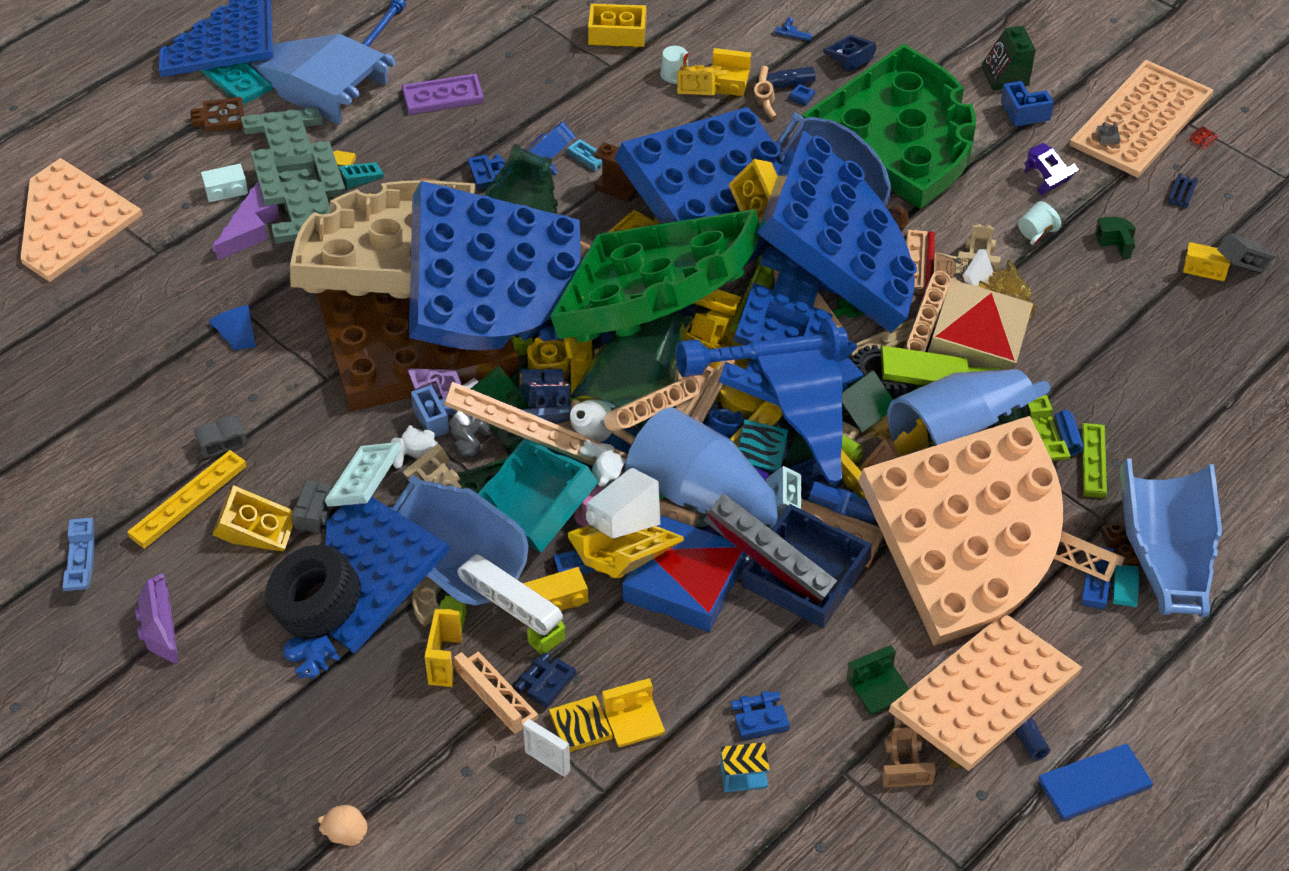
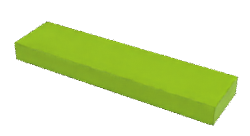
(1093, 460)

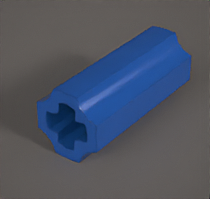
(1068, 431)

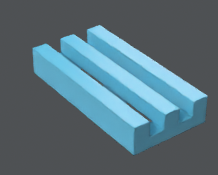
(584, 156)

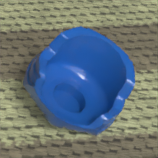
(725, 421)

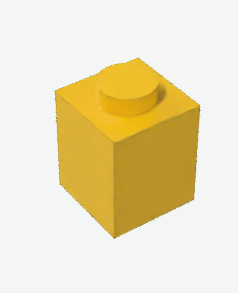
(708, 327)

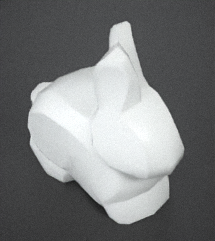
(413, 443)
(607, 464)

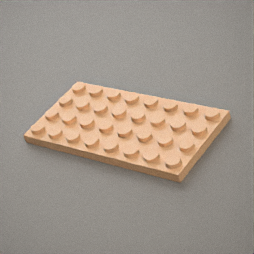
(1149, 115)
(985, 691)

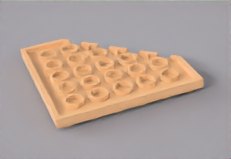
(69, 218)

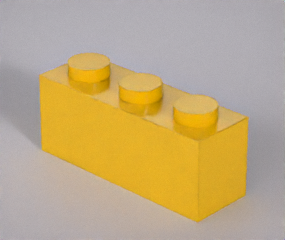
(562, 589)

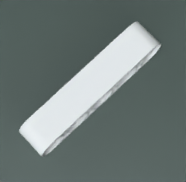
(510, 594)

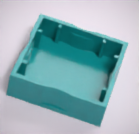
(539, 490)

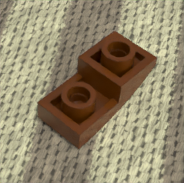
(1116, 539)

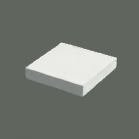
(979, 269)
(546, 747)

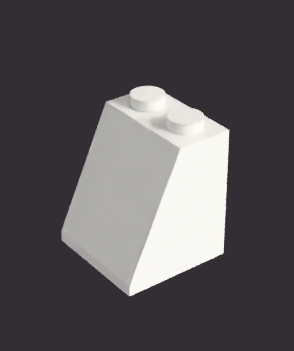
(625, 505)

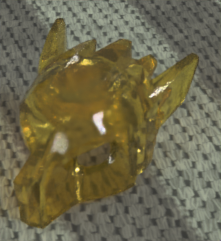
(1009, 284)

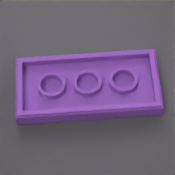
(442, 94)

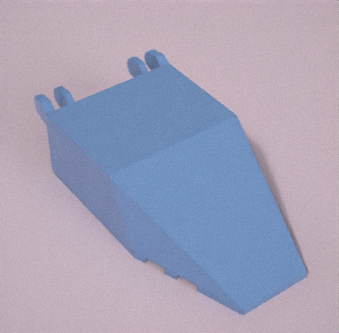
(323, 71)

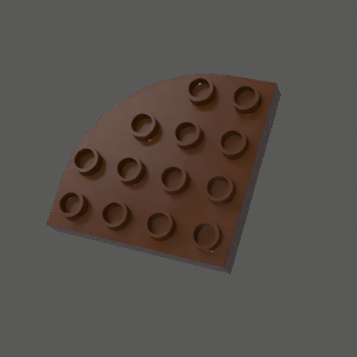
(375, 349)

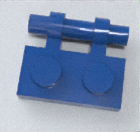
(482, 169)
(762, 721)

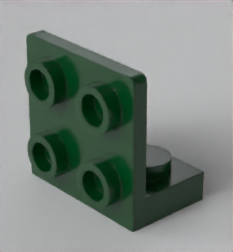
(500, 387)
(876, 680)

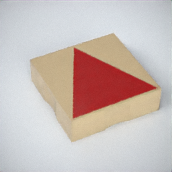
(981, 326)

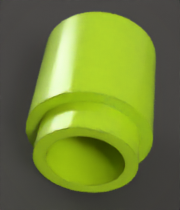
(852, 449)

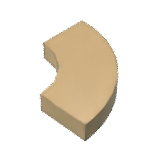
(425, 600)

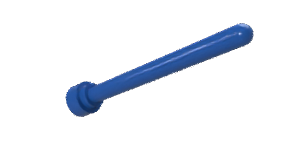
(395, 7)

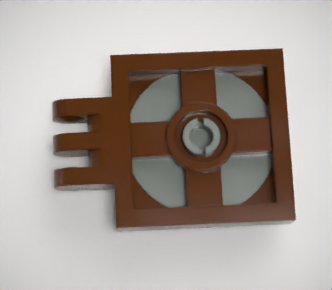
(218, 115)

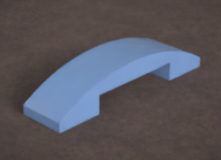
(80, 554)

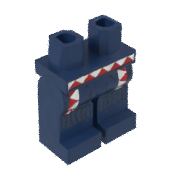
(544, 392)

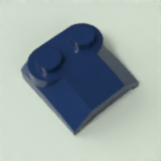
(851, 52)

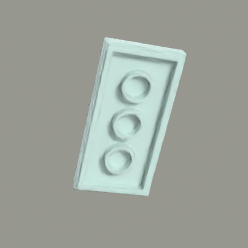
(363, 474)

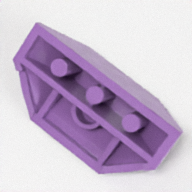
(156, 619)

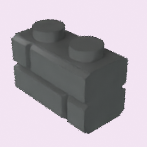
(311, 509)

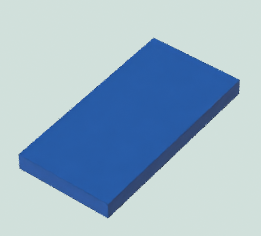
(1095, 782)

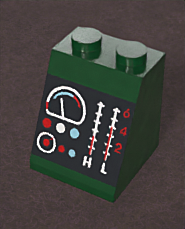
(1010, 58)

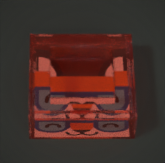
(1203, 137)

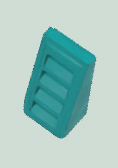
(356, 174)

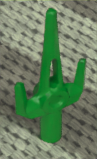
(845, 308)

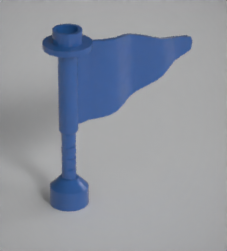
(803, 379)

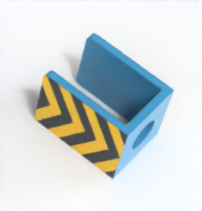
(744, 767)

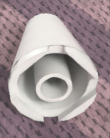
(588, 419)

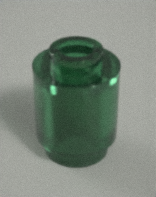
(508, 440)

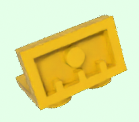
(698, 79)
(1205, 262)
(632, 713)

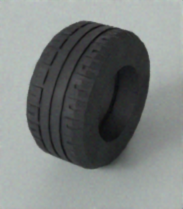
(326, 608)

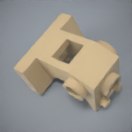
(981, 239)
(436, 471)

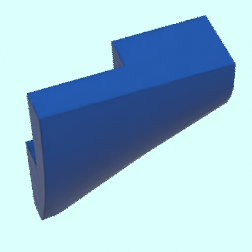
(235, 327)

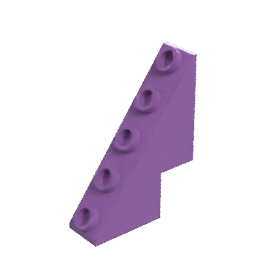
(246, 225)

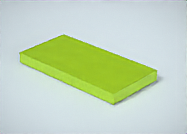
(918, 366)

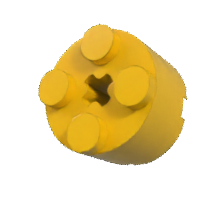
(549, 356)

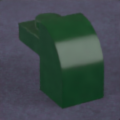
(1117, 232)

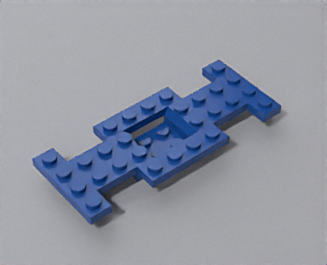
(773, 316)

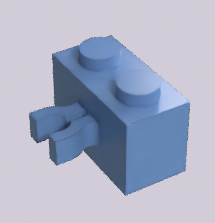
(431, 411)

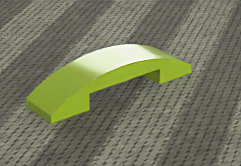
(1041, 415)

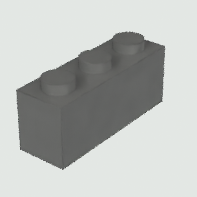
(1245, 252)

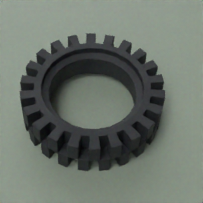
(872, 357)

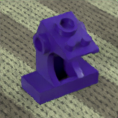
(1052, 176)

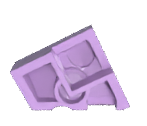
(438, 378)

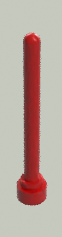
(929, 268)

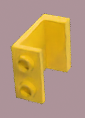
(738, 67)
(438, 663)

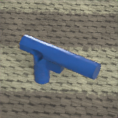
(791, 31)

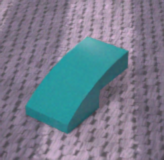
(1125, 585)

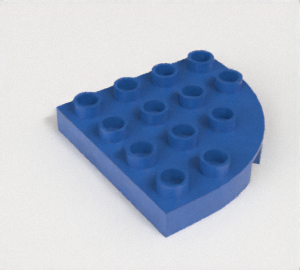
(689, 167)
(840, 231)
(485, 268)

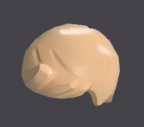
(343, 825)

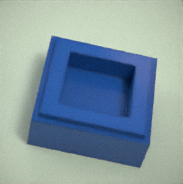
(802, 95)

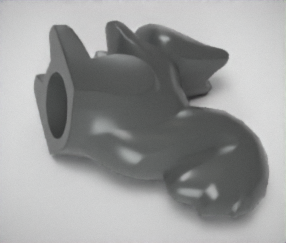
(463, 430)

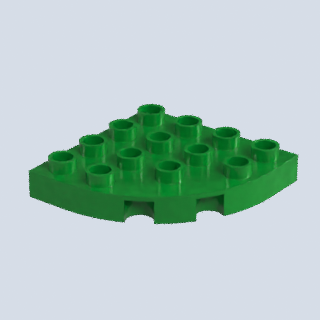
(910, 118)
(652, 273)

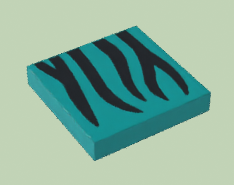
(763, 445)

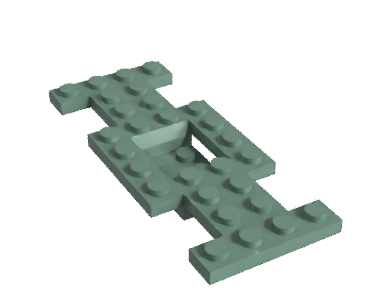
(288, 170)

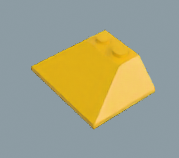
(622, 553)

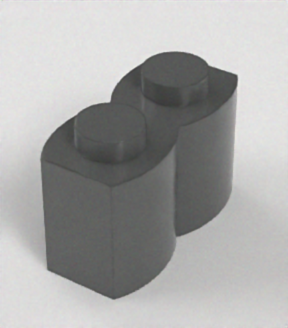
(220, 436)

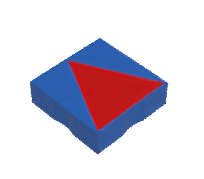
(688, 578)

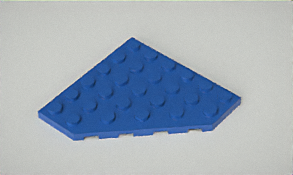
(229, 37)
(389, 559)

